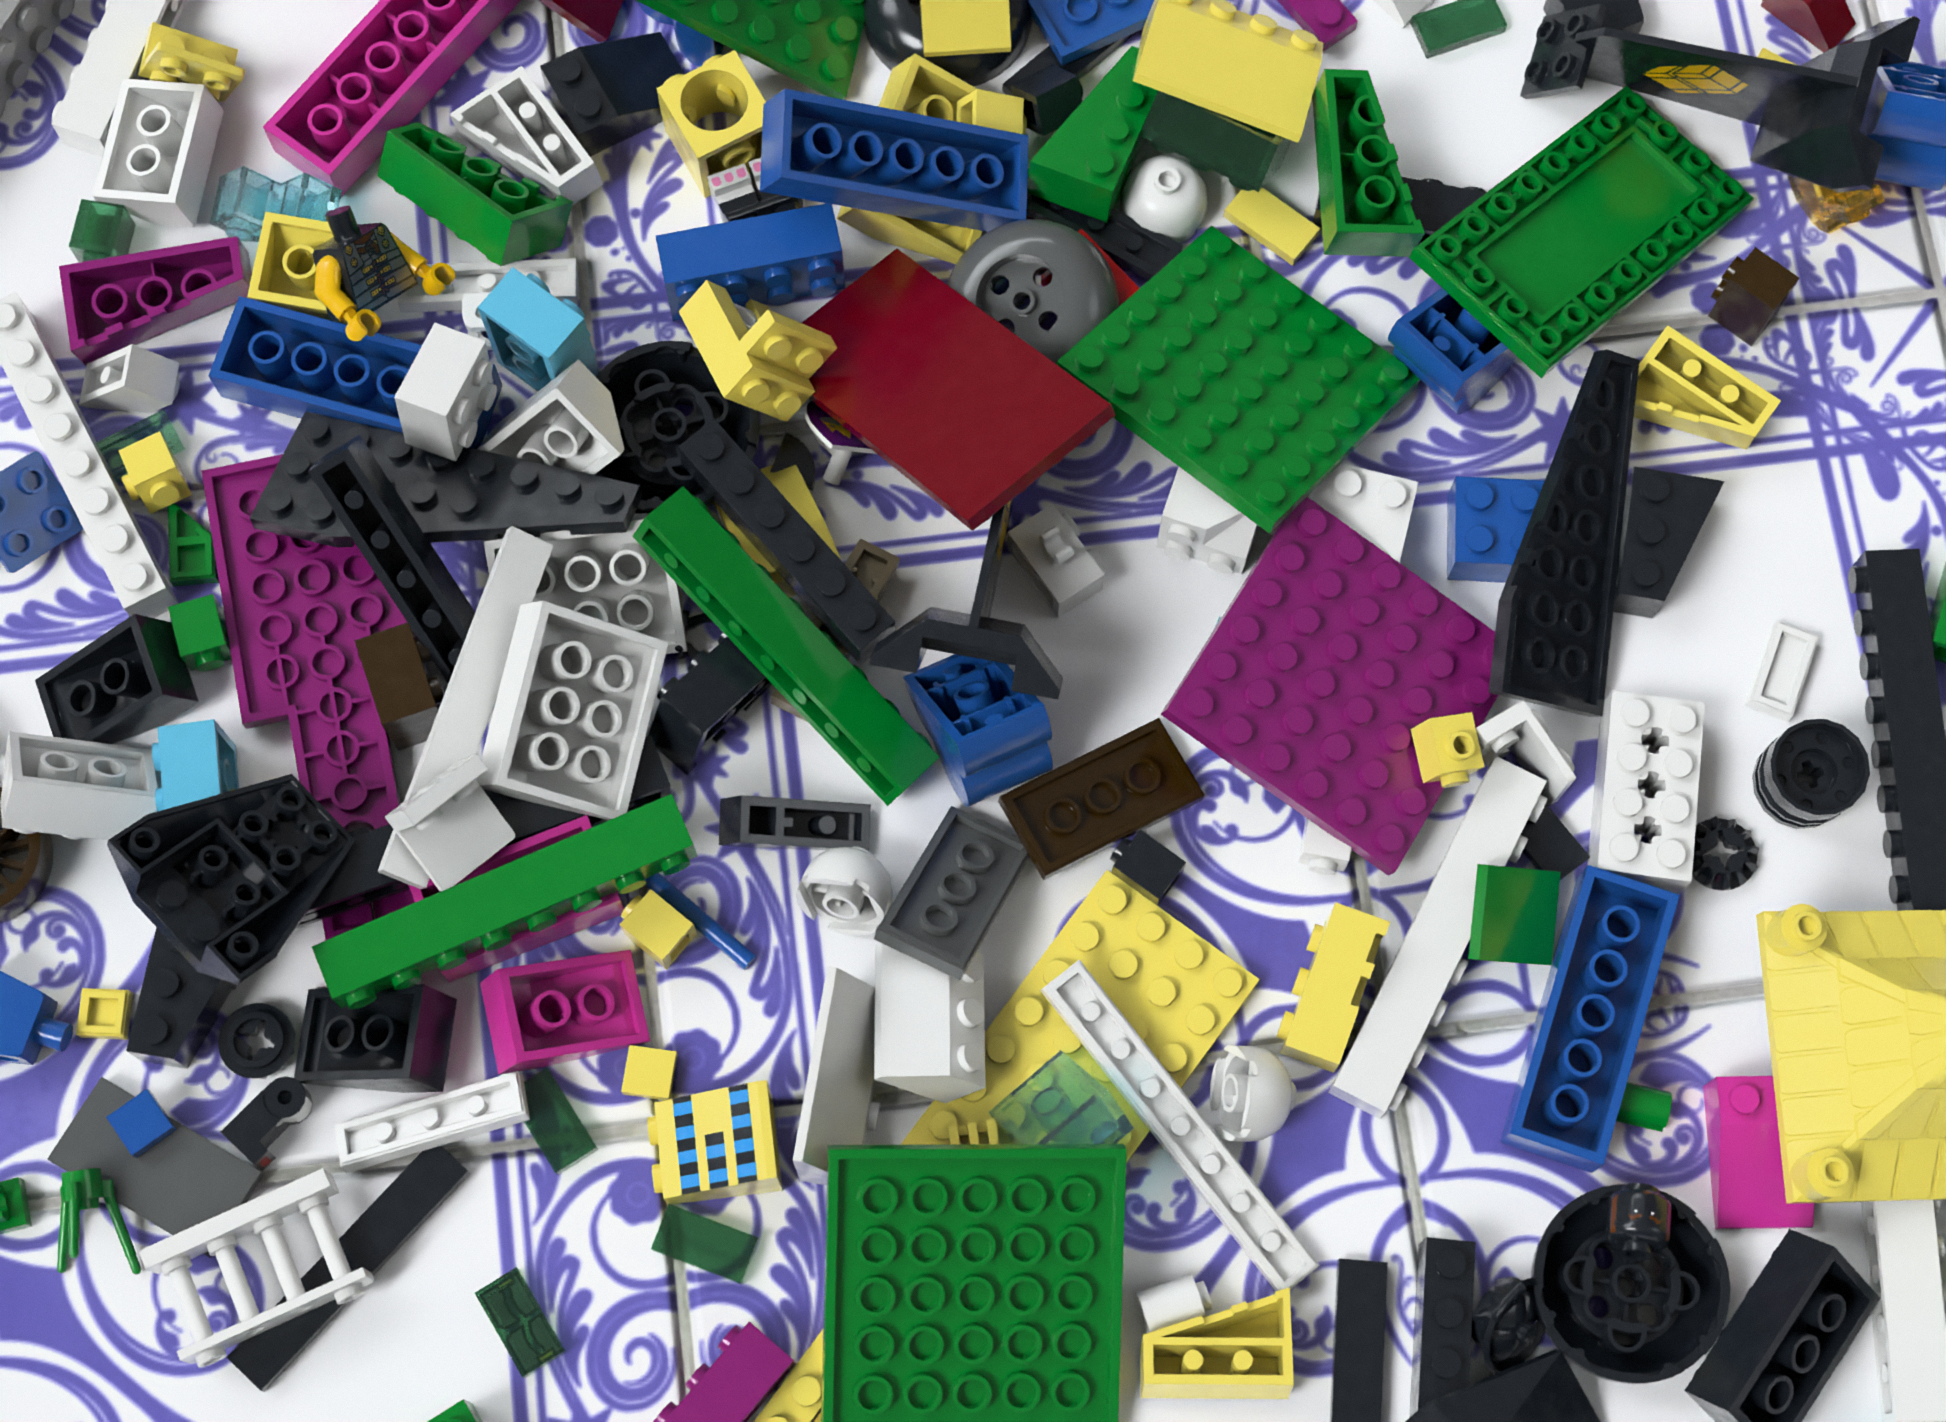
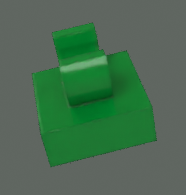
(13, 1206)

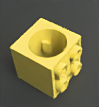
(716, 86)

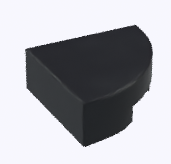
(795, 453)

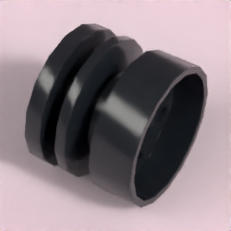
(1817, 750)

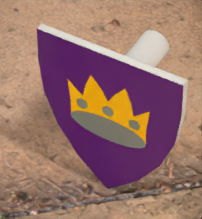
(835, 440)

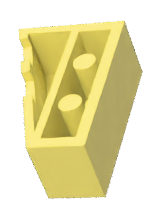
(1699, 393)
(1331, 987)
(1223, 1355)

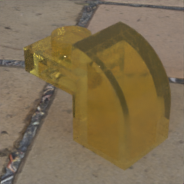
(1831, 209)

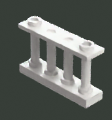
(220, 1238)

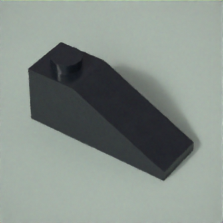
(792, 823)

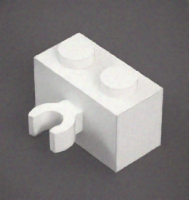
(1056, 559)

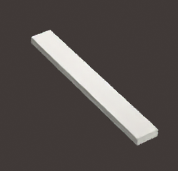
(474, 679)
(1179, 1128)

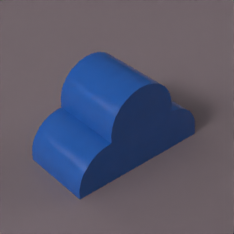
(1910, 121)
(1450, 351)
(980, 726)

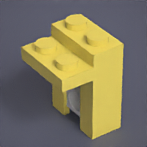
(755, 352)

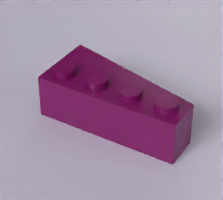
(149, 293)

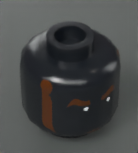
(1638, 1221)

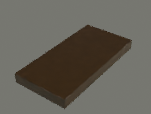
(1100, 798)

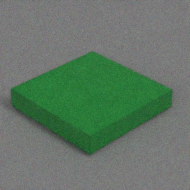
(1514, 915)

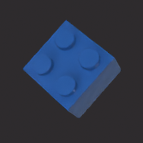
(1487, 525)

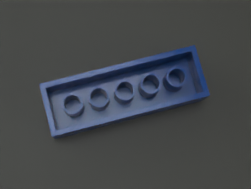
(892, 161)
(310, 365)
(1590, 1019)

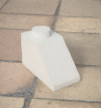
(130, 381)

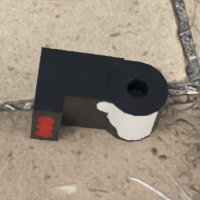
(267, 1117)

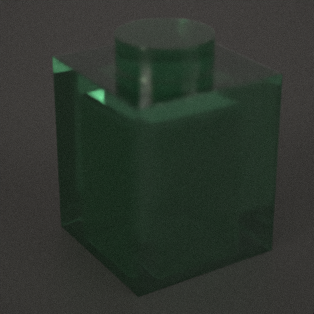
(101, 231)

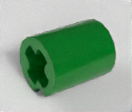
(1645, 1107)

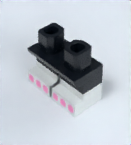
(736, 198)

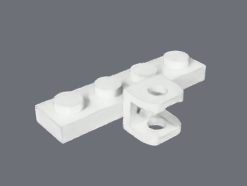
(477, 279)

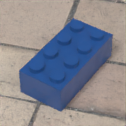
(756, 258)

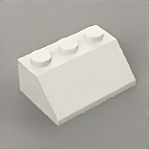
(159, 150)
(562, 425)
(75, 786)
(928, 1026)

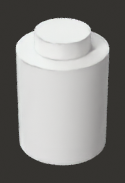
(1172, 1303)

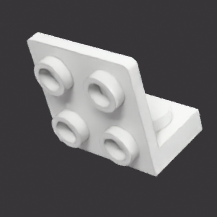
(1527, 738)
(451, 824)

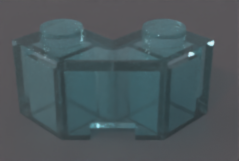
(247, 195)

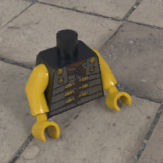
(367, 269)

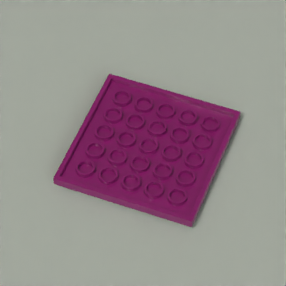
(1328, 674)

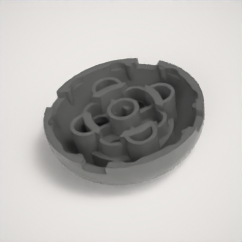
(1080, 288)

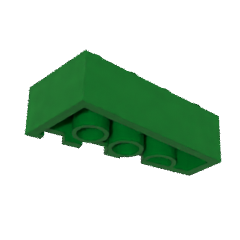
(1096, 145)
(1360, 186)
(472, 195)

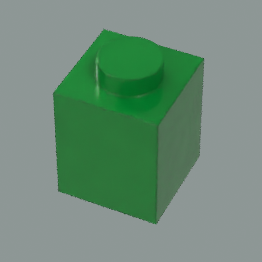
(201, 633)

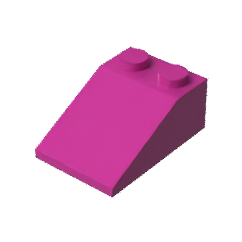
(563, 1010)
(1747, 1157)

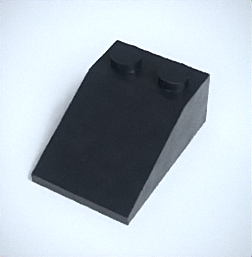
(610, 88)
(118, 684)
(384, 1046)

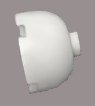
(1166, 197)
(846, 888)
(1251, 1093)

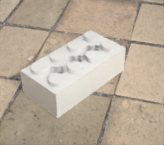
(1670, 775)

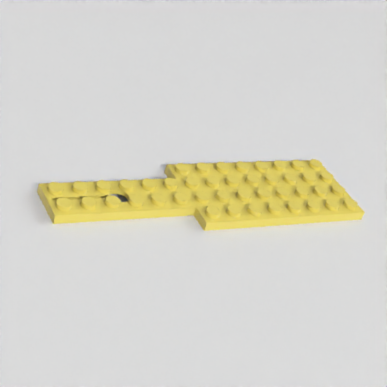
(1159, 977)

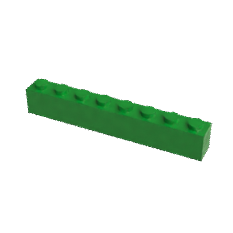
(785, 645)
(505, 902)

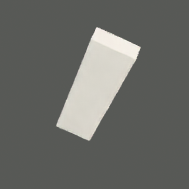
(432, 1122)

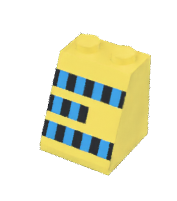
(716, 1144)

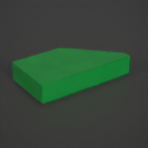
(190, 550)

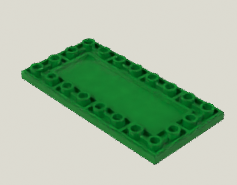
(1581, 230)

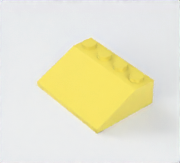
(1230, 63)
(928, 91)

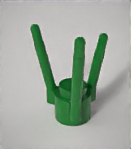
(82, 1192)

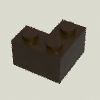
(401, 684)

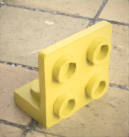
(190, 59)

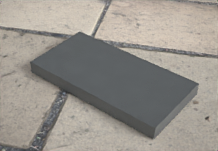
(954, 893)
(170, 1184)

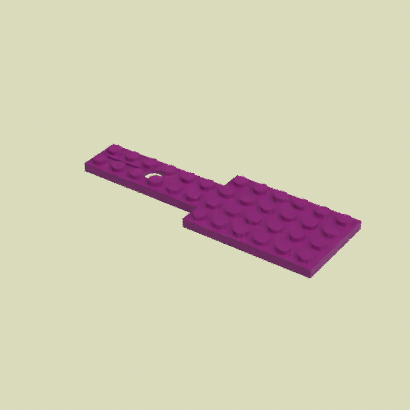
(295, 656)

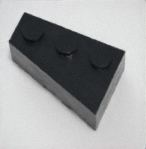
(1658, 532)
(704, 702)
(174, 1008)

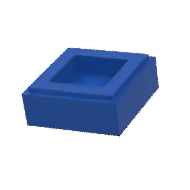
(141, 1123)

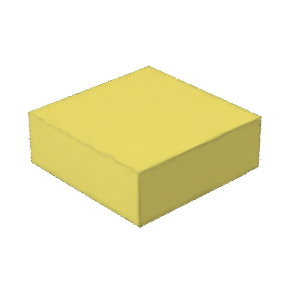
(104, 1013)
(649, 1072)

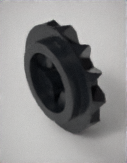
(1739, 866)
(248, 1022)

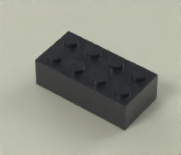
(1784, 1336)

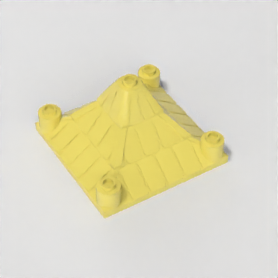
(1857, 1051)

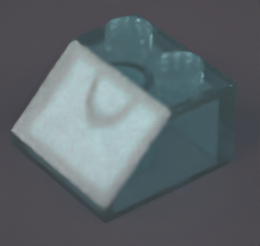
(1061, 1107)

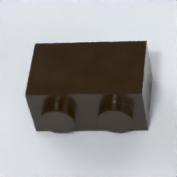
(1751, 295)

